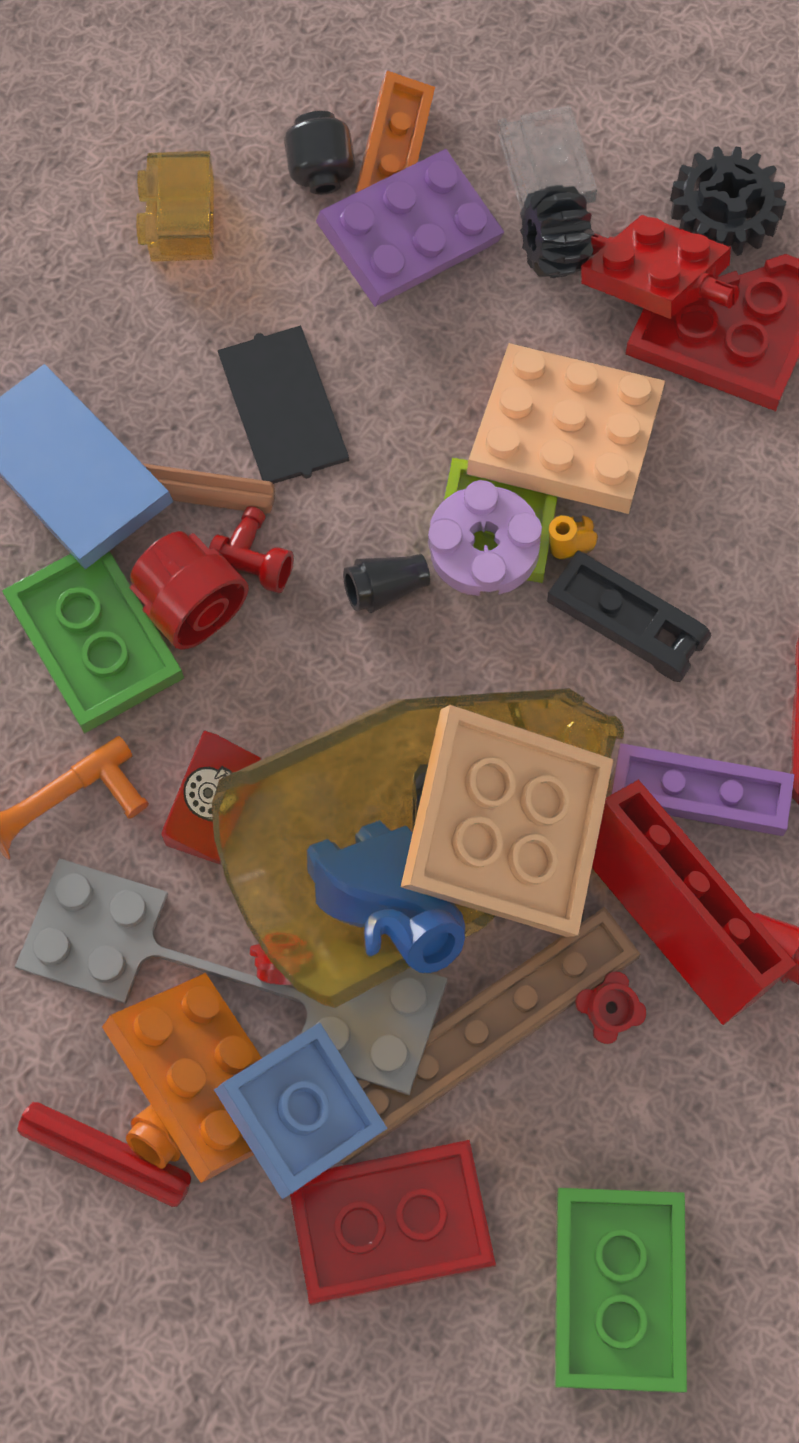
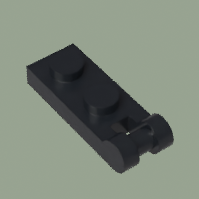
(628, 615)

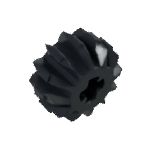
(556, 231)

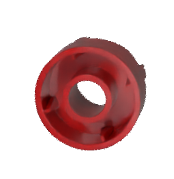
(187, 588)

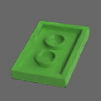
(93, 637)
(620, 1290)

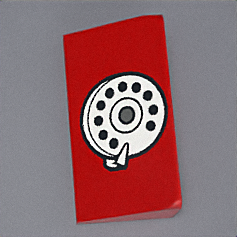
(190, 818)

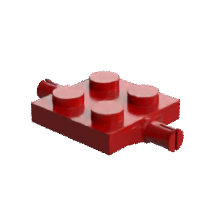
(659, 267)

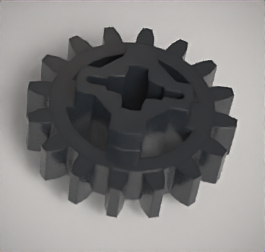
(727, 196)

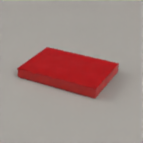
(391, 1223)

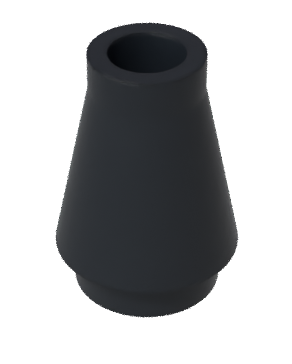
(380, 581)

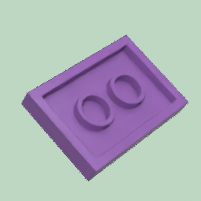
(409, 227)

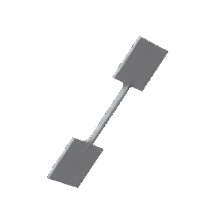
(101, 930)

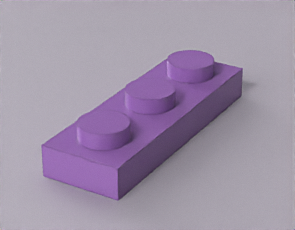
(709, 788)

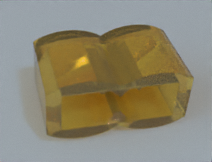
(178, 206)

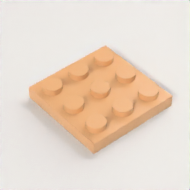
(566, 428)
(507, 822)

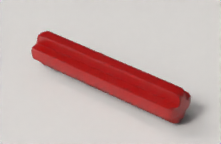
(102, 1154)

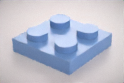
(300, 1110)

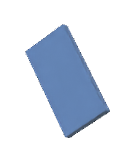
(73, 468)

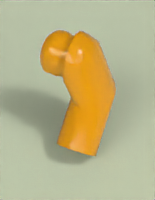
(570, 536)

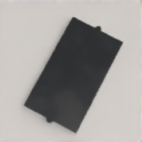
(283, 405)

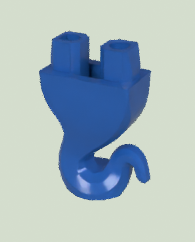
(365, 890)

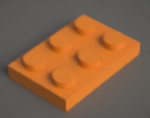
(178, 1053)

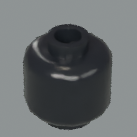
(319, 152)

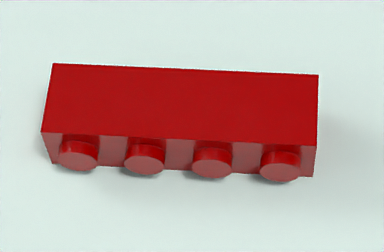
(685, 904)

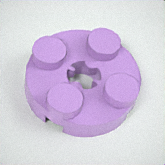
(484, 509)

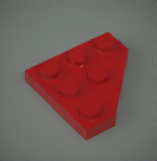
(736, 349)

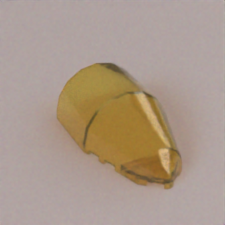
(331, 790)

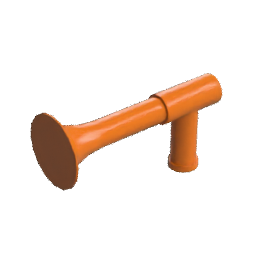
(98, 765)

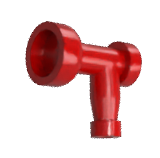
(271, 568)

